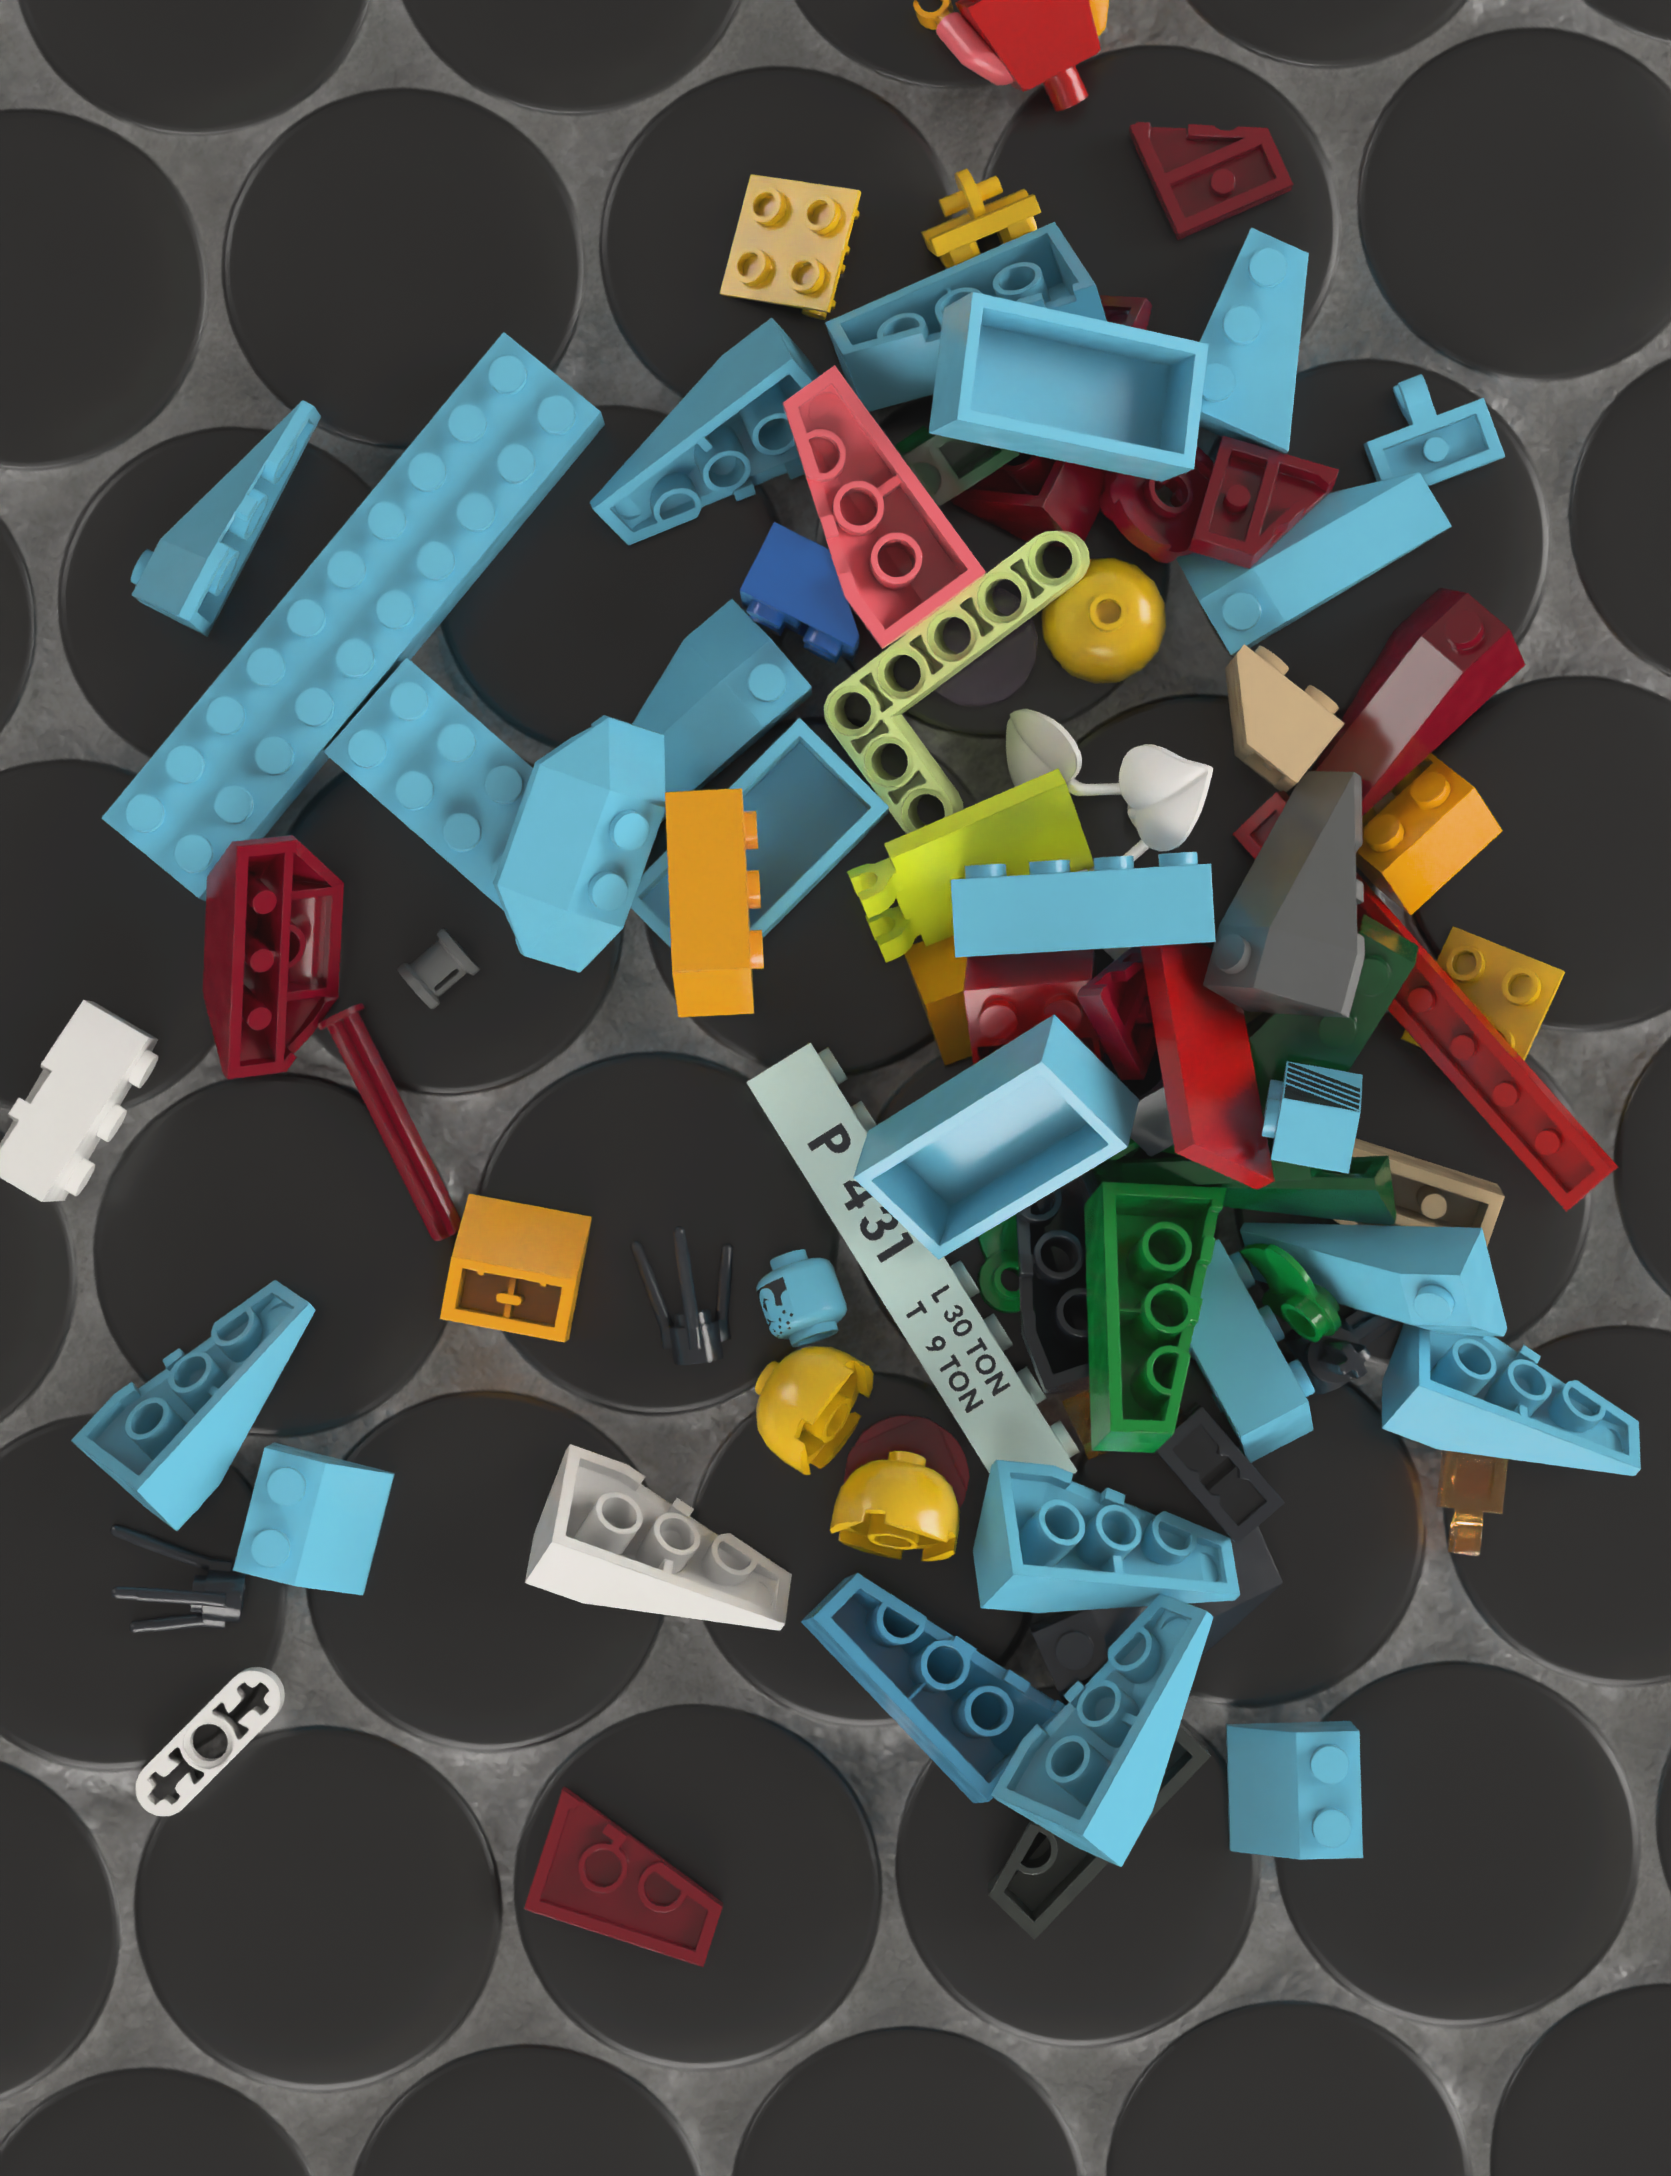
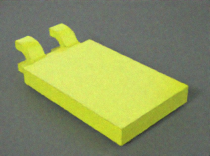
(1010, 828)

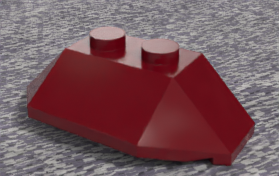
(269, 952)

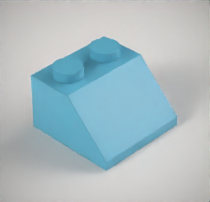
(313, 1520)
(1295, 1789)

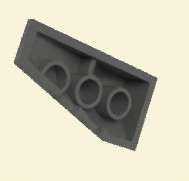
(1294, 921)

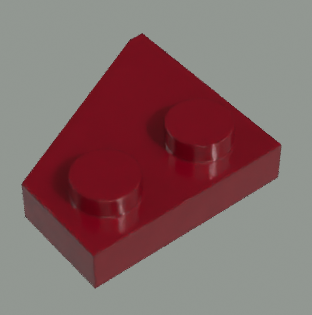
(1209, 171)
(1255, 500)
(1122, 1015)

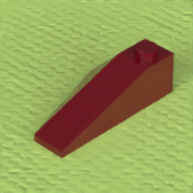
(1045, 493)
(1421, 690)

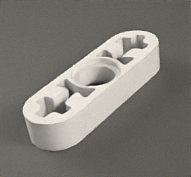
(166, 1762)

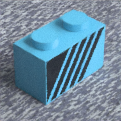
(1313, 1116)

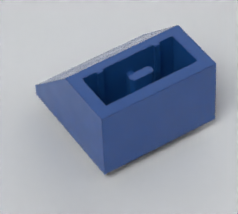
(799, 590)

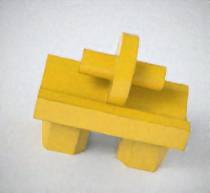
(1008, 216)

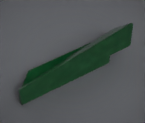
(1297, 1190)

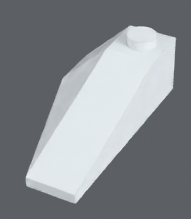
(630, 1549)

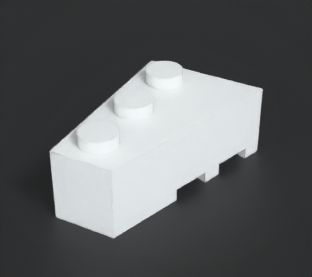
(75, 1103)

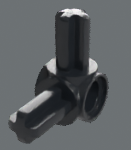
(1341, 1356)

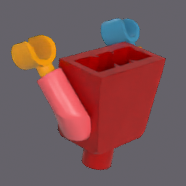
(1023, 41)

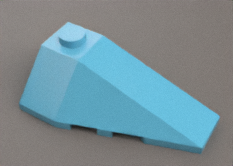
(715, 441)
(209, 546)
(719, 697)
(1500, 1404)
(188, 1422)
(1074, 1549)
(1107, 1750)

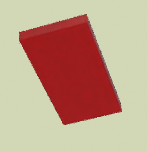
(1206, 1066)

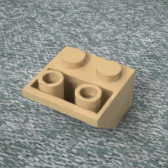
(1273, 720)

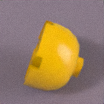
(1106, 622)
(809, 1403)
(897, 1508)

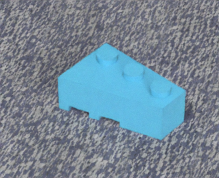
(1256, 345)
(1243, 1363)

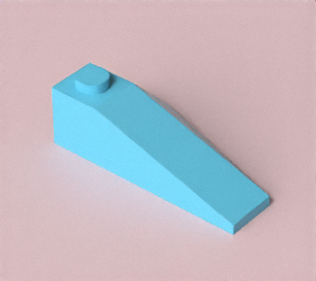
(1319, 558)
(1402, 1273)

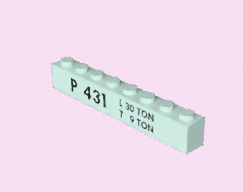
(918, 1290)

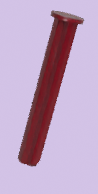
(393, 1122)

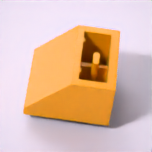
(1423, 833)
(516, 1268)

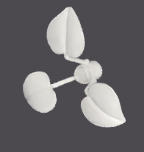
(1158, 785)

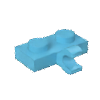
(1434, 443)

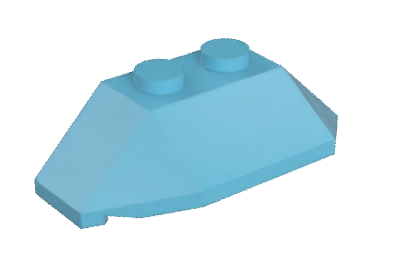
(582, 842)

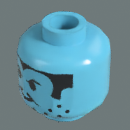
(801, 1298)

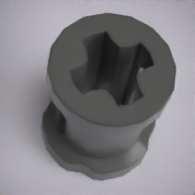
(438, 968)

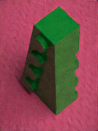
(1143, 1300)

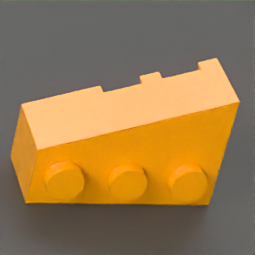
(712, 902)

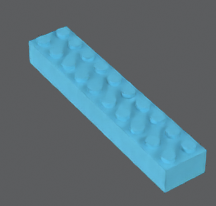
(357, 613)

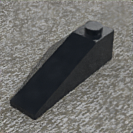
(1055, 1285)
(1078, 1641)

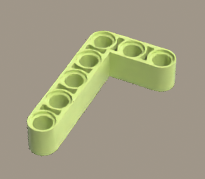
(937, 666)

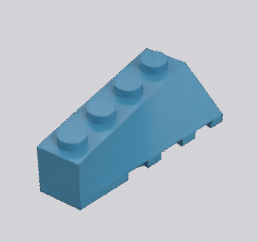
(931, 1683)

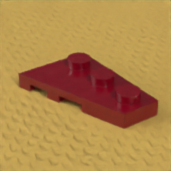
(619, 1887)

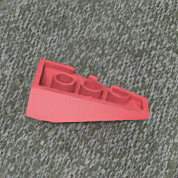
(880, 524)

